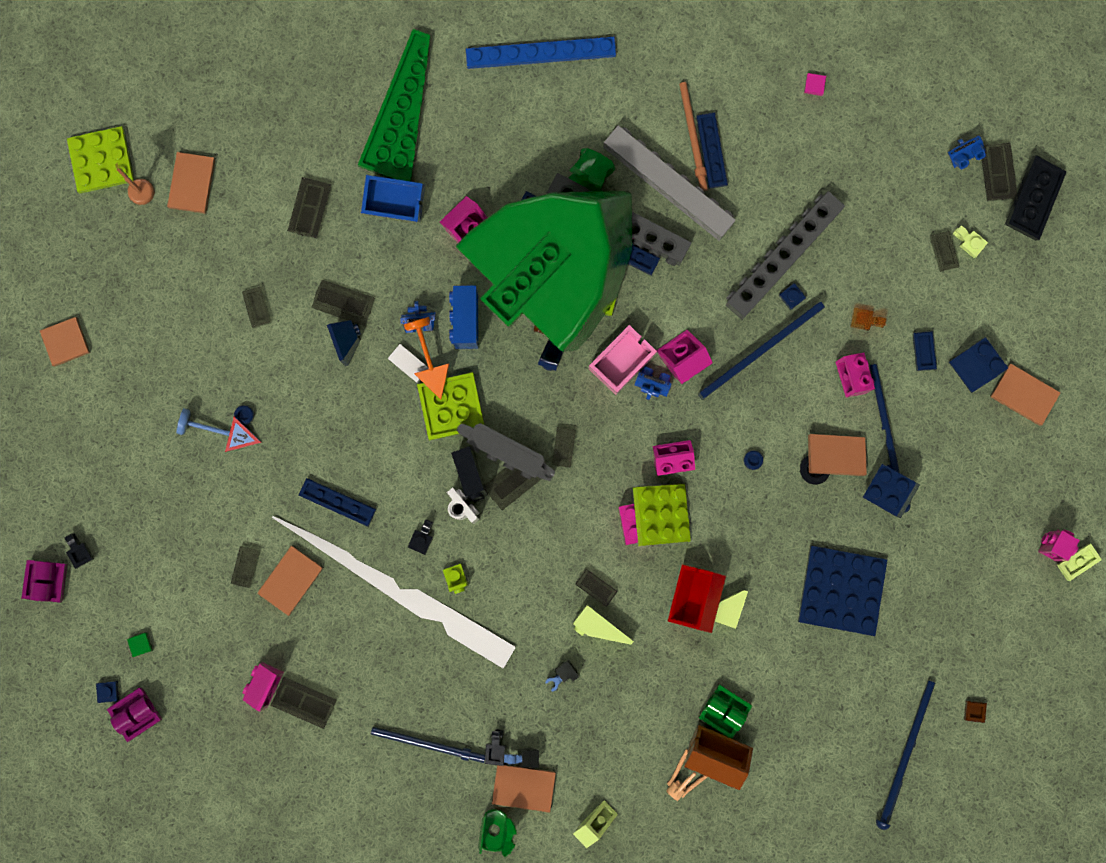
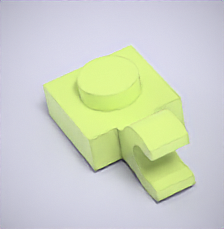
(972, 242)

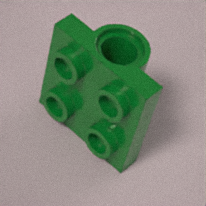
(725, 711)

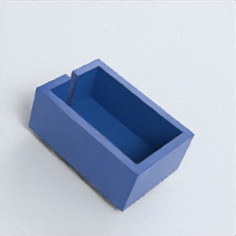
(393, 198)
(464, 317)

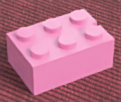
(622, 360)

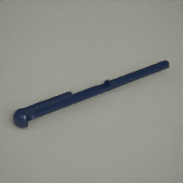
(885, 421)
(883, 823)

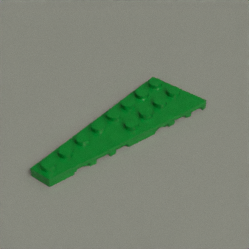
(395, 131)

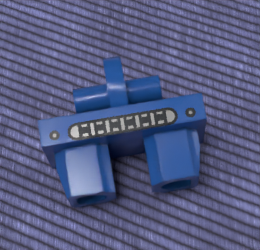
(966, 151)
(412, 317)
(652, 385)

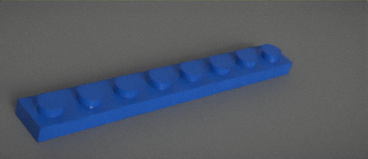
(540, 52)

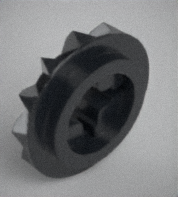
(816, 478)

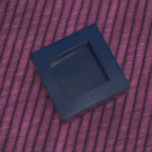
(792, 296)
(107, 692)

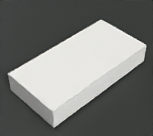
(407, 362)

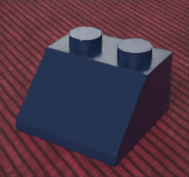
(978, 365)

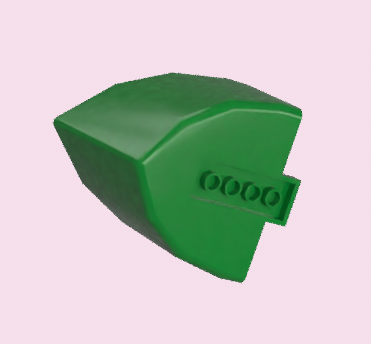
(554, 260)

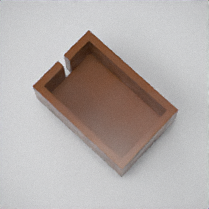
(719, 757)

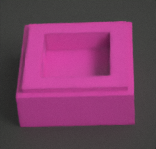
(815, 84)

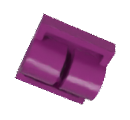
(44, 581)
(133, 715)

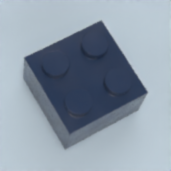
(891, 491)

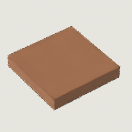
(64, 341)

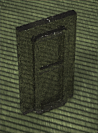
(999, 172)
(309, 208)
(343, 302)
(509, 487)
(303, 702)

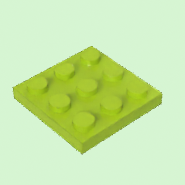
(95, 158)
(458, 406)
(661, 514)

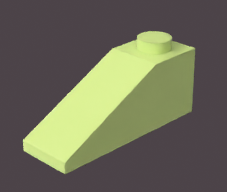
(596, 626)

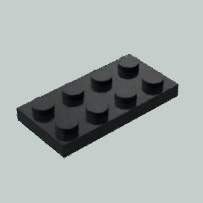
(1035, 198)

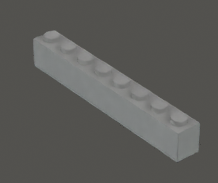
(669, 183)

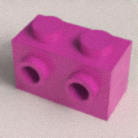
(855, 375)
(673, 459)
(1059, 545)

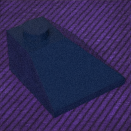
(345, 339)

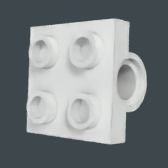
(459, 498)

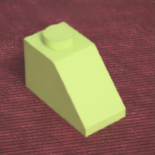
(731, 608)
(595, 824)

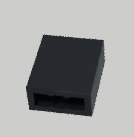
(470, 474)

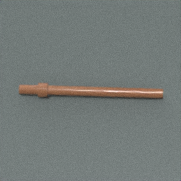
(700, 171)

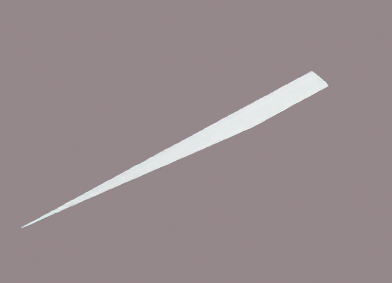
(419, 603)

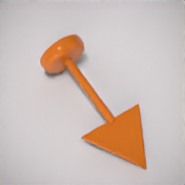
(434, 377)

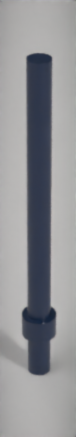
(464, 753)

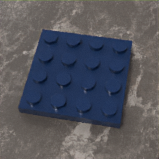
(842, 590)

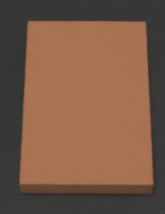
(191, 182)
(1025, 394)
(837, 455)
(290, 580)
(523, 788)

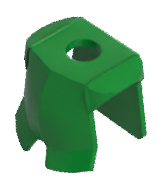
(591, 169)
(502, 841)

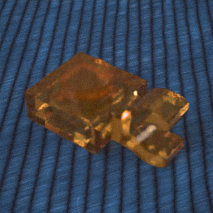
(864, 319)

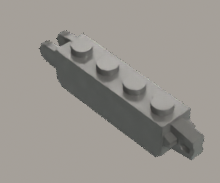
(507, 450)

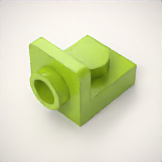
(455, 579)

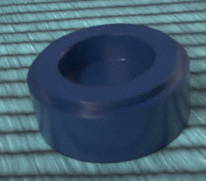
(244, 414)
(753, 460)

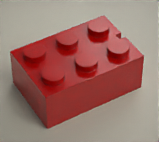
(696, 598)

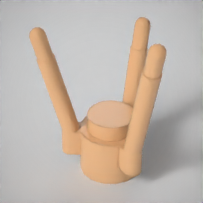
(679, 789)

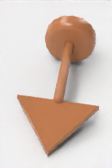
(140, 190)

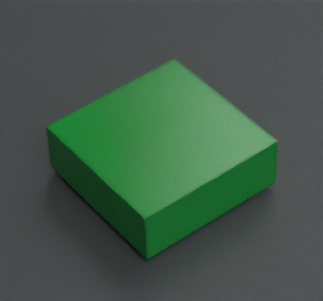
(139, 645)

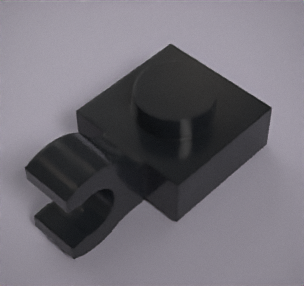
(421, 540)
(79, 553)
(495, 751)

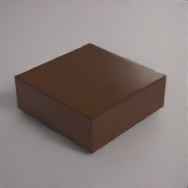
(975, 711)

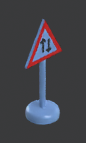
(238, 435)

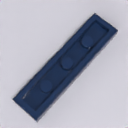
(711, 150)
(337, 502)

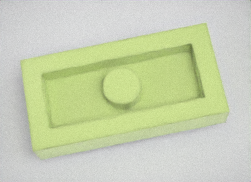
(1080, 562)

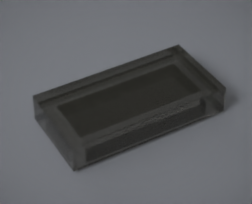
(944, 251)
(256, 307)
(563, 447)
(245, 567)
(596, 587)

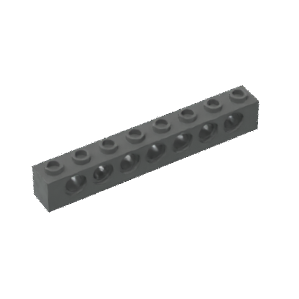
(826, 203)
(646, 227)

